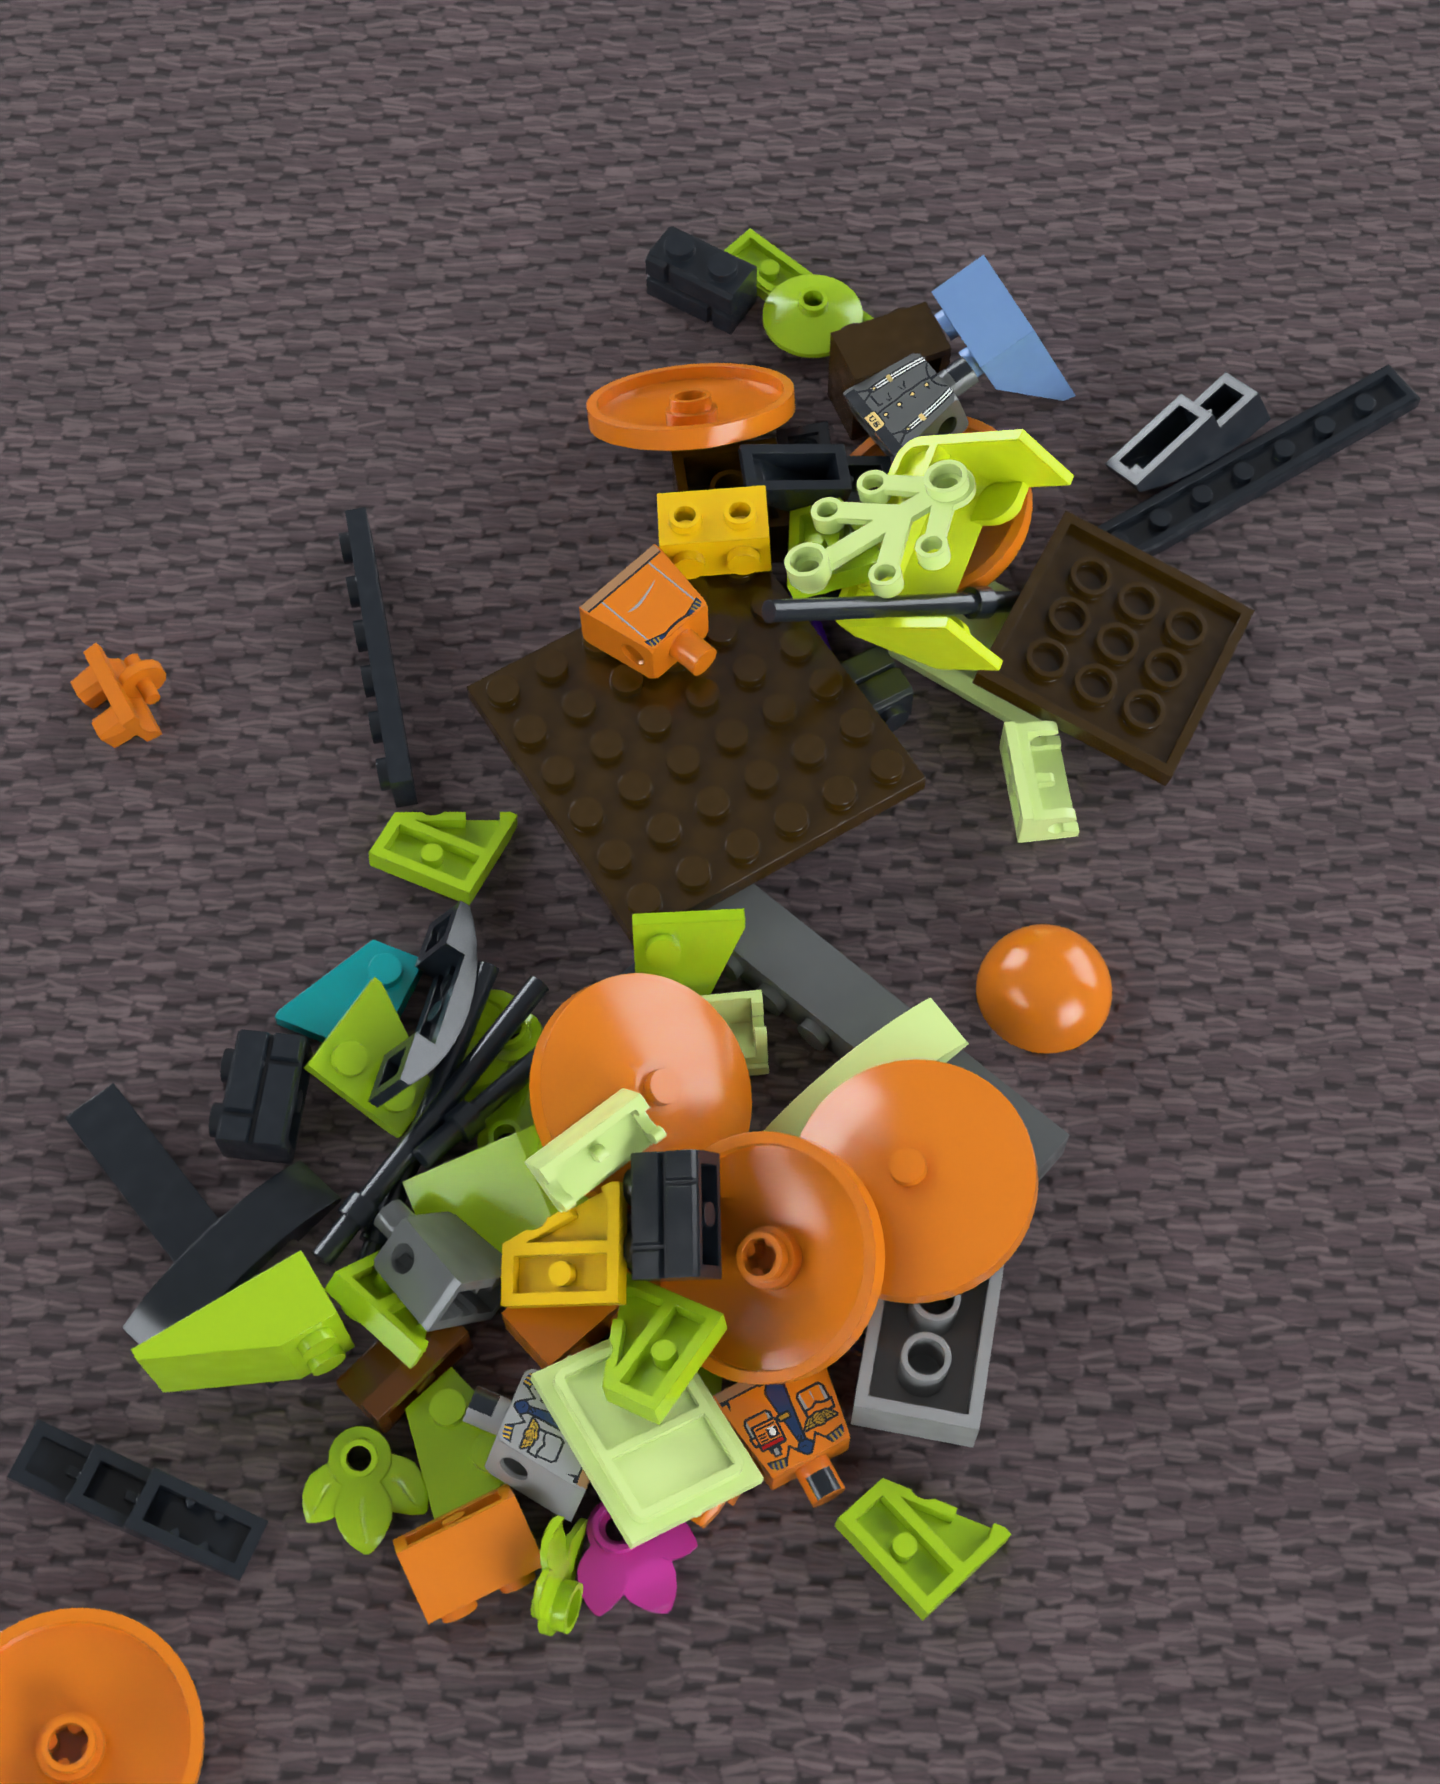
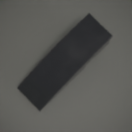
(1190, 434)
(805, 472)

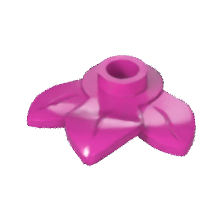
(639, 1573)

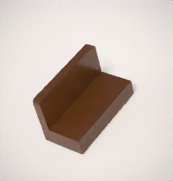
(386, 1386)

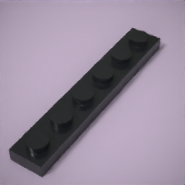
(379, 676)

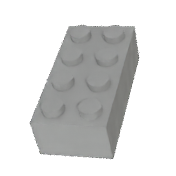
(929, 1365)

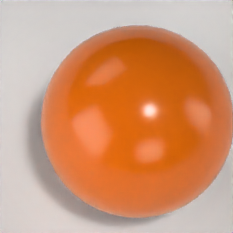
(1044, 989)

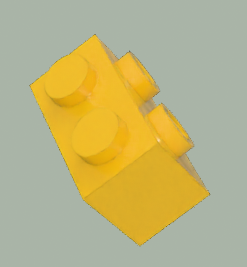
(715, 531)

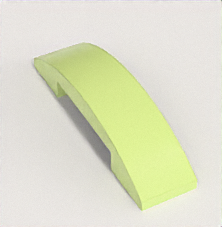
(916, 1034)

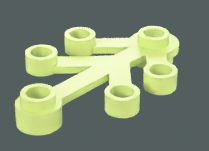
(940, 491)

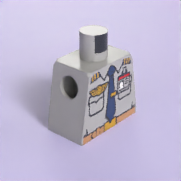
(529, 1447)

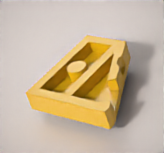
(571, 1257)

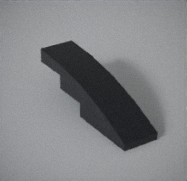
(138, 1500)

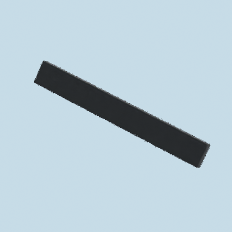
(1264, 462)

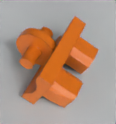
(128, 688)

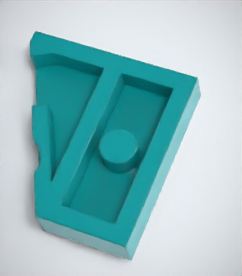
(327, 1000)

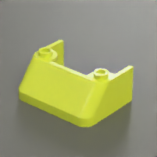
(1003, 471)

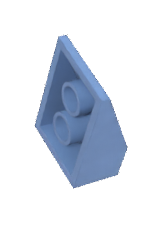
(997, 334)

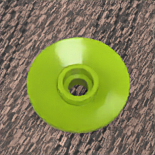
(806, 311)

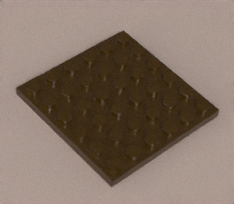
(704, 779)

